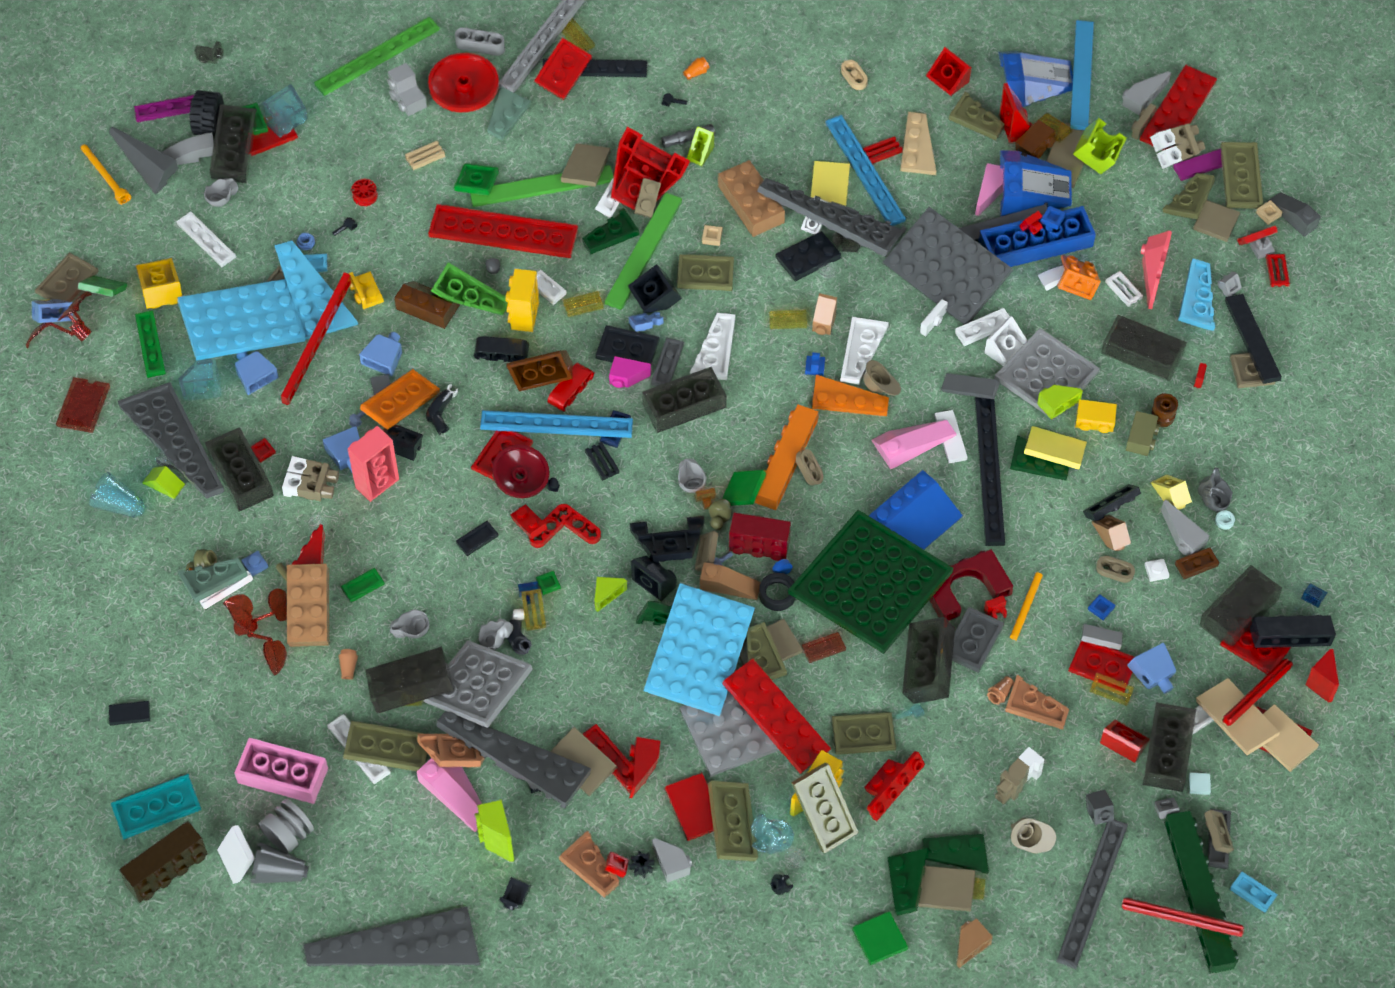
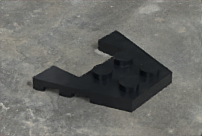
(670, 544)

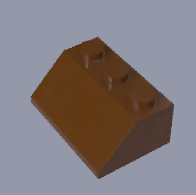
(423, 304)
(541, 370)

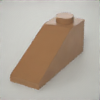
(727, 581)

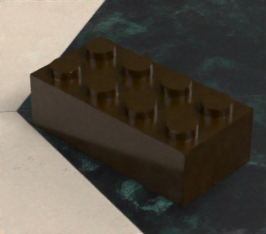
(163, 862)

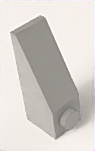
(1144, 92)
(1185, 532)

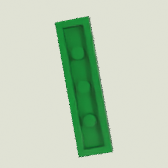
(150, 344)

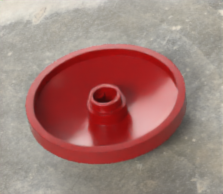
(463, 82)

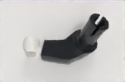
(436, 409)
(517, 640)

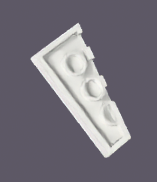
(717, 346)
(861, 346)

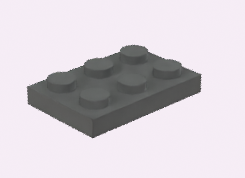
(975, 639)

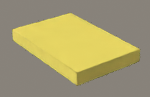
(830, 181)
(1055, 447)

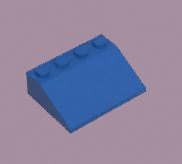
(918, 511)

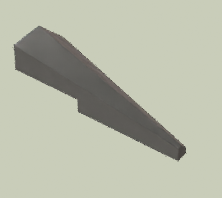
(150, 163)

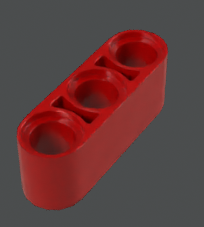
(566, 391)

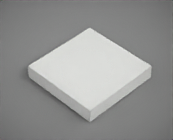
(236, 854)

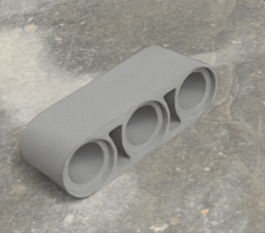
(480, 41)

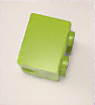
(1099, 148)

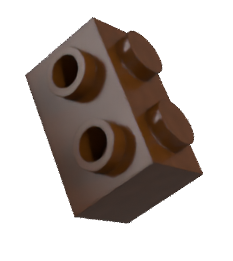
(1036, 140)

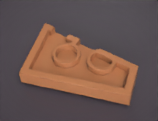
(1032, 704)
(587, 862)

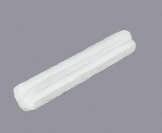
(212, 599)

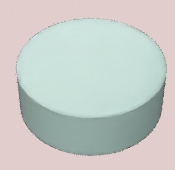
(1225, 519)

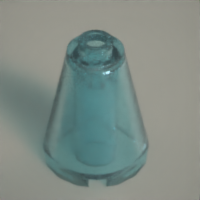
(116, 497)

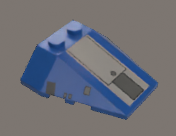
(1036, 76)
(1032, 183)

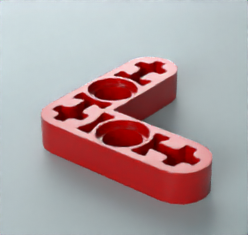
(567, 521)

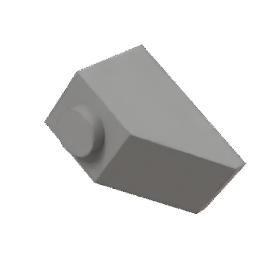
(671, 860)

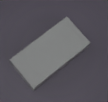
(1101, 636)

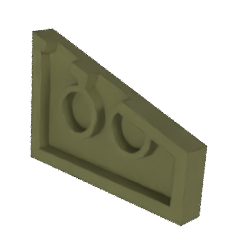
(973, 116)
(1192, 198)
(764, 652)

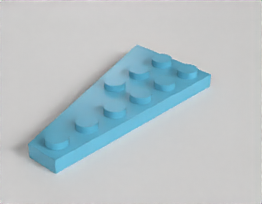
(309, 291)

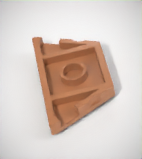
(449, 751)

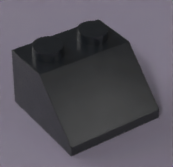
(654, 290)
(653, 577)

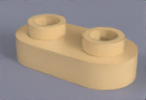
(855, 75)

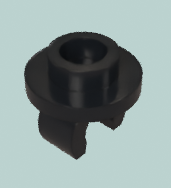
(779, 884)

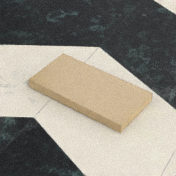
(1249, 730)

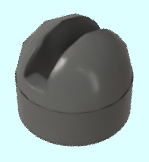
(492, 266)

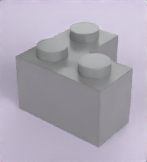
(404, 89)

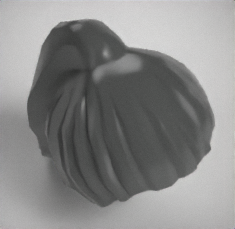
(1215, 492)

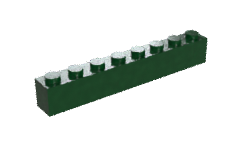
(1199, 889)

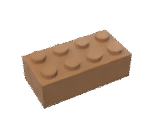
(755, 210)
(308, 605)

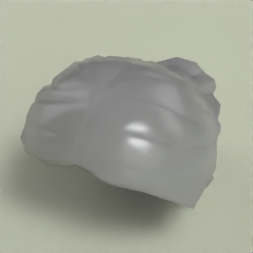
(220, 192)
(691, 476)
(410, 624)
(494, 632)

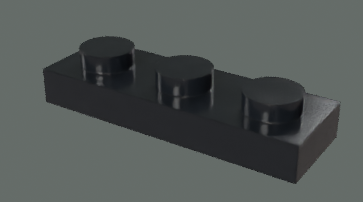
(1112, 502)

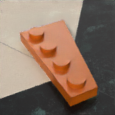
(842, 397)

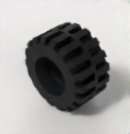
(205, 112)

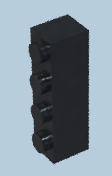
(1292, 631)

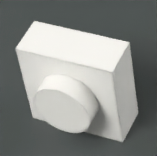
(1156, 570)

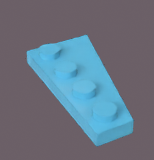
(1197, 297)

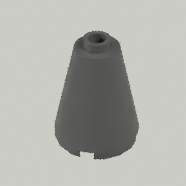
(277, 866)

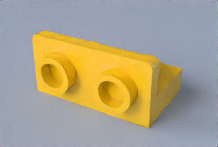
(366, 290)

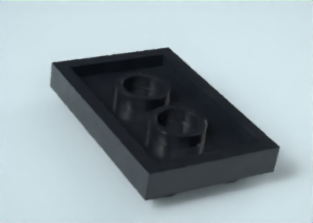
(808, 256)
(627, 345)

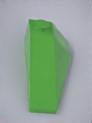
(464, 289)

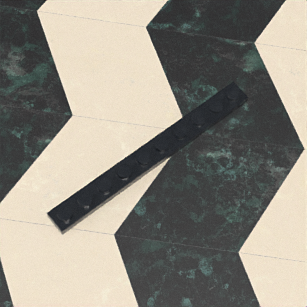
(989, 472)

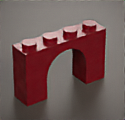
(981, 566)

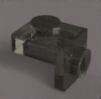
(207, 54)
(844, 244)

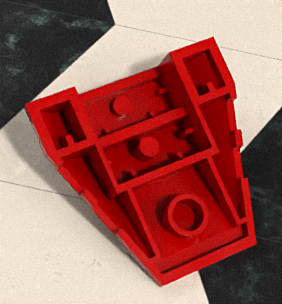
(641, 160)

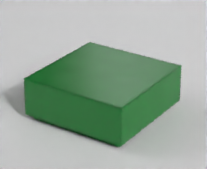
(548, 582)

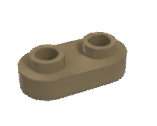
(809, 467)
(1115, 569)

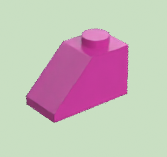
(628, 372)

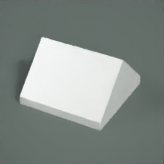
(1005, 341)

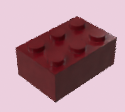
(759, 536)

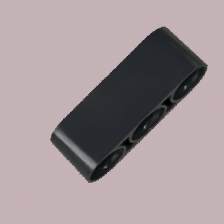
(500, 349)

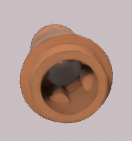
(348, 662)
(999, 691)

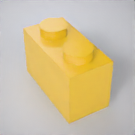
(1096, 416)

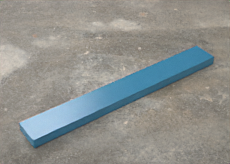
(1081, 75)
(865, 170)
(556, 424)

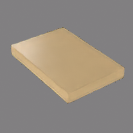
(1292, 744)

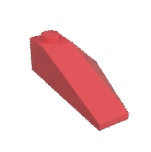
(1153, 261)

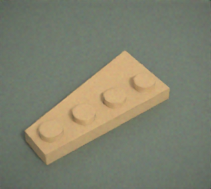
(917, 147)

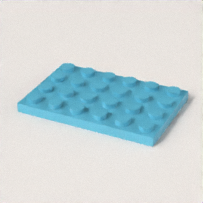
(241, 319)
(699, 649)

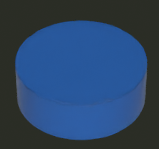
(782, 566)

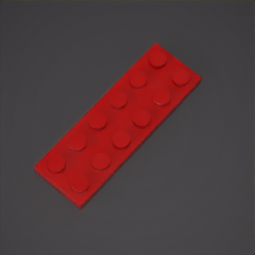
(1180, 103)
(776, 715)

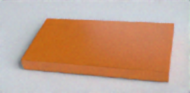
(400, 399)

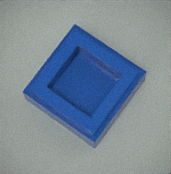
(1101, 607)

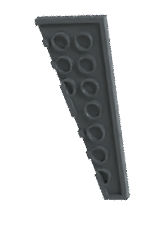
(845, 220)
(169, 429)
(540, 768)
(426, 940)

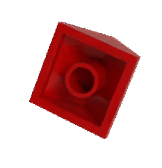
(949, 72)
(1324, 677)
(1124, 740)

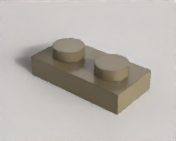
(1145, 116)
(647, 198)
(1220, 836)

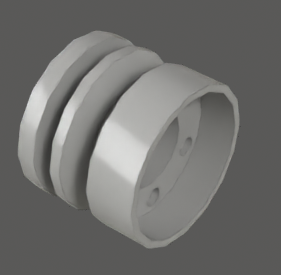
(290, 822)

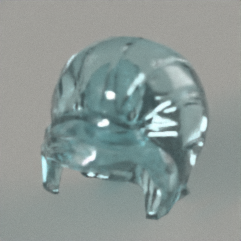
(772, 834)

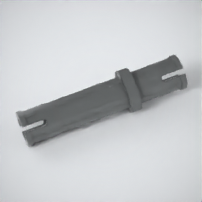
(682, 137)

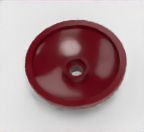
(520, 461)

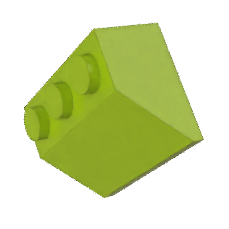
(494, 829)

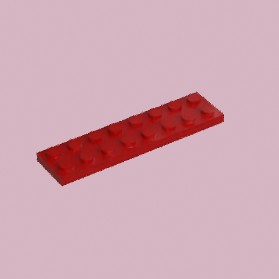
(503, 231)

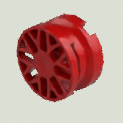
(360, 189)

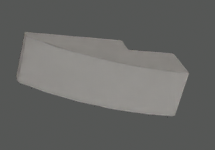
(191, 149)

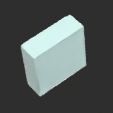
(1199, 783)

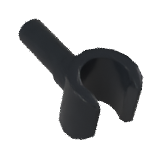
(668, 99)
(348, 223)
(553, 485)

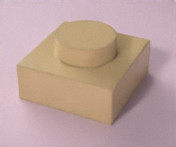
(1269, 212)
(712, 235)

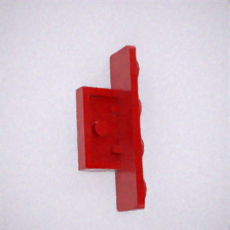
(890, 783)

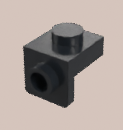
(515, 894)

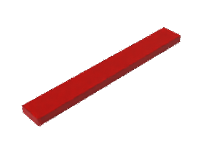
(316, 339)

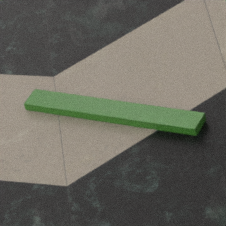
(376, 56)
(532, 187)
(643, 250)

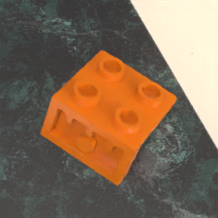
(1078, 277)

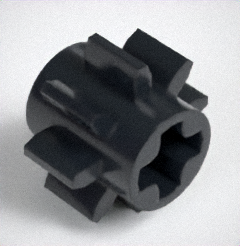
(641, 870)

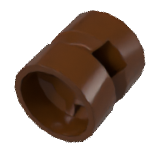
(1165, 408)

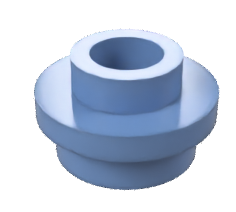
(305, 237)

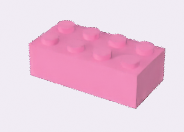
(281, 770)

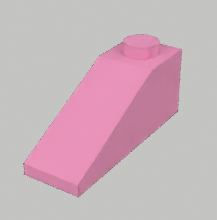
(991, 187)

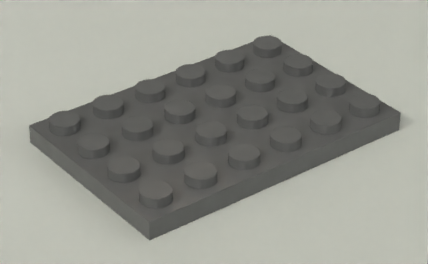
(947, 266)

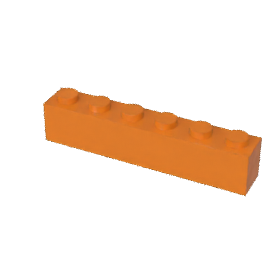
(783, 462)

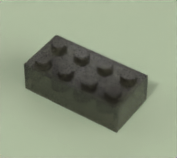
(233, 143)
(1143, 348)
(684, 399)
(239, 469)
(1236, 608)
(928, 660)
(409, 680)
(1169, 747)

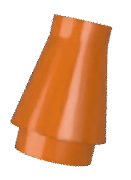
(697, 68)

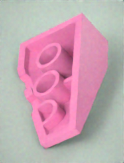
(907, 443)
(452, 789)

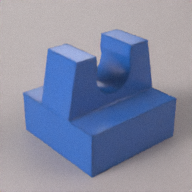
(1052, 218)
(815, 364)

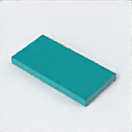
(155, 806)

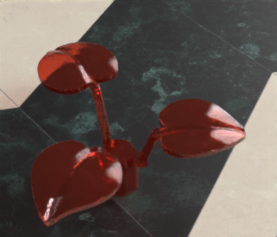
(78, 327)
(241, 609)

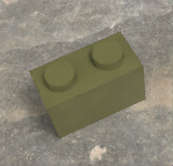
(1142, 433)

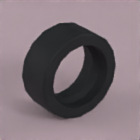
(776, 605)

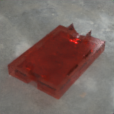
(81, 405)

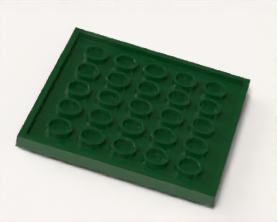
(870, 581)

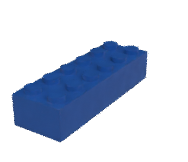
(1021, 247)

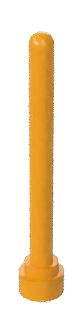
(120, 193)

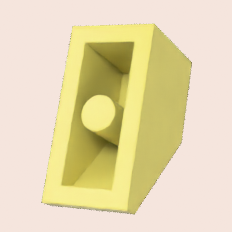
(1172, 490)

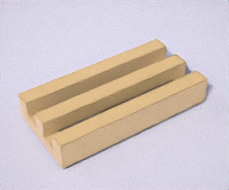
(425, 152)

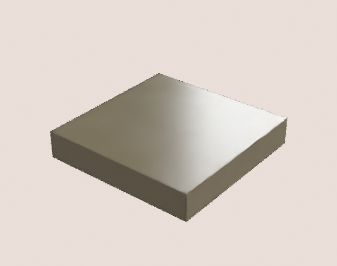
(1216, 220)
(1245, 371)

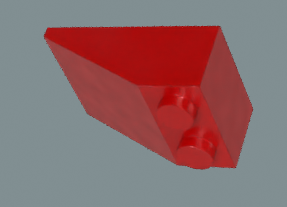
(1013, 115)

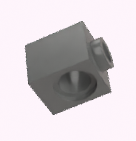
(1100, 807)

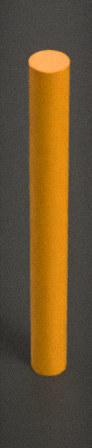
(1026, 606)

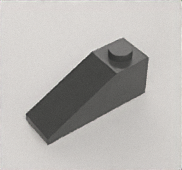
(1297, 213)

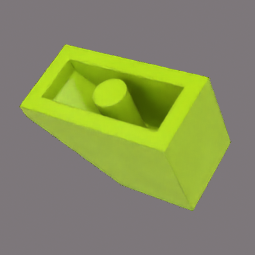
(1058, 399)

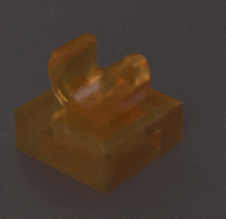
(705, 496)

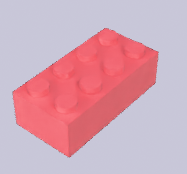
(373, 463)

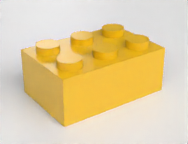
(522, 300)

